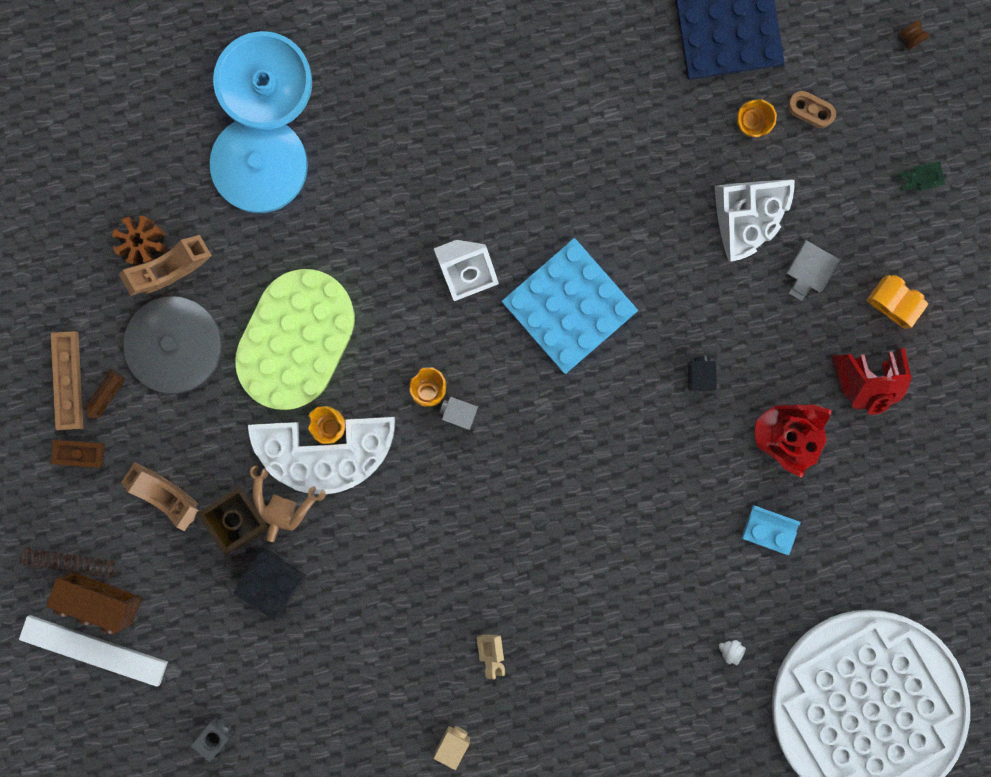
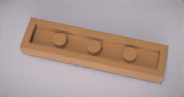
(67, 380)

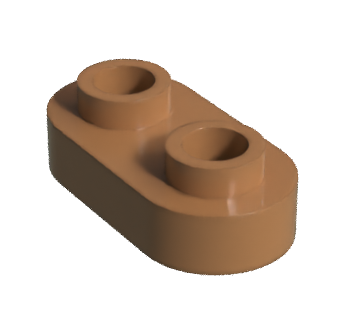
(812, 106)

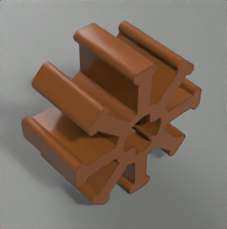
(143, 232)

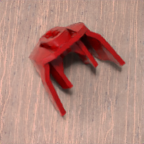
(868, 390)
(804, 424)

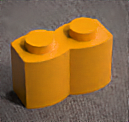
(897, 301)

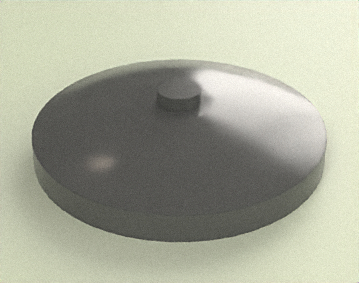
(172, 345)

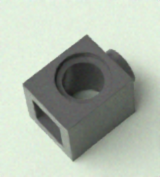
(205, 745)

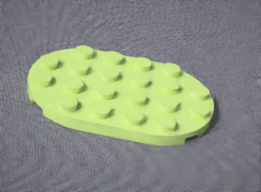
(295, 339)

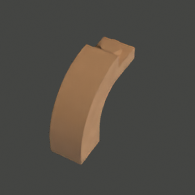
(165, 270)
(161, 493)

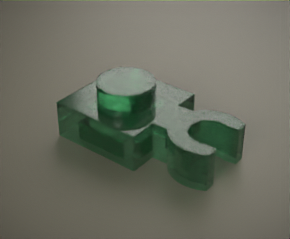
(924, 177)

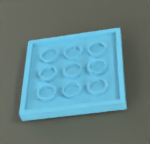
(569, 306)

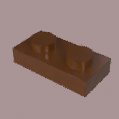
(78, 453)

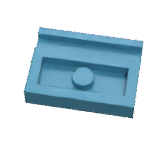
(770, 530)

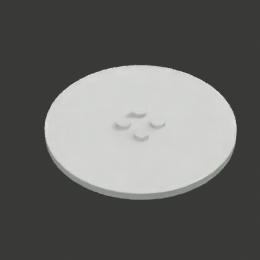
(870, 700)

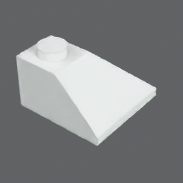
(466, 267)

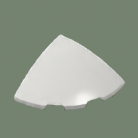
(751, 214)

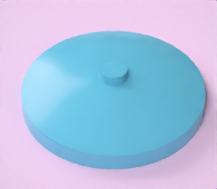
(262, 80)
(258, 167)

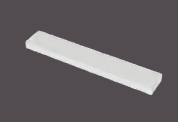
(93, 650)

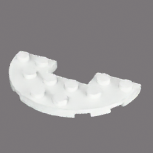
(323, 466)

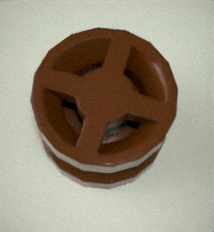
(913, 35)

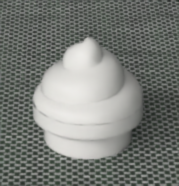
(732, 651)

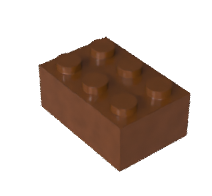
(93, 602)

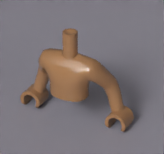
(280, 511)

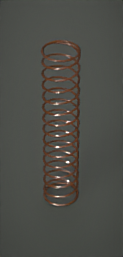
(58, 564)

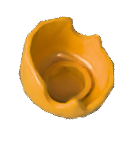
(756, 118)
(428, 387)
(326, 424)

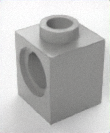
(458, 412)

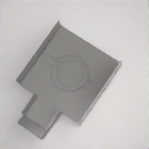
(811, 269)

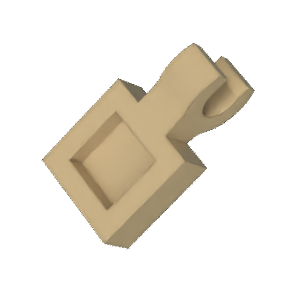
(491, 653)

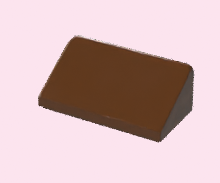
(104, 394)

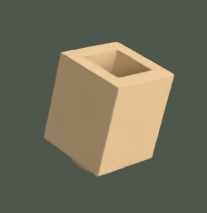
(452, 747)

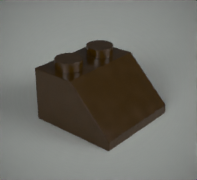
(232, 521)

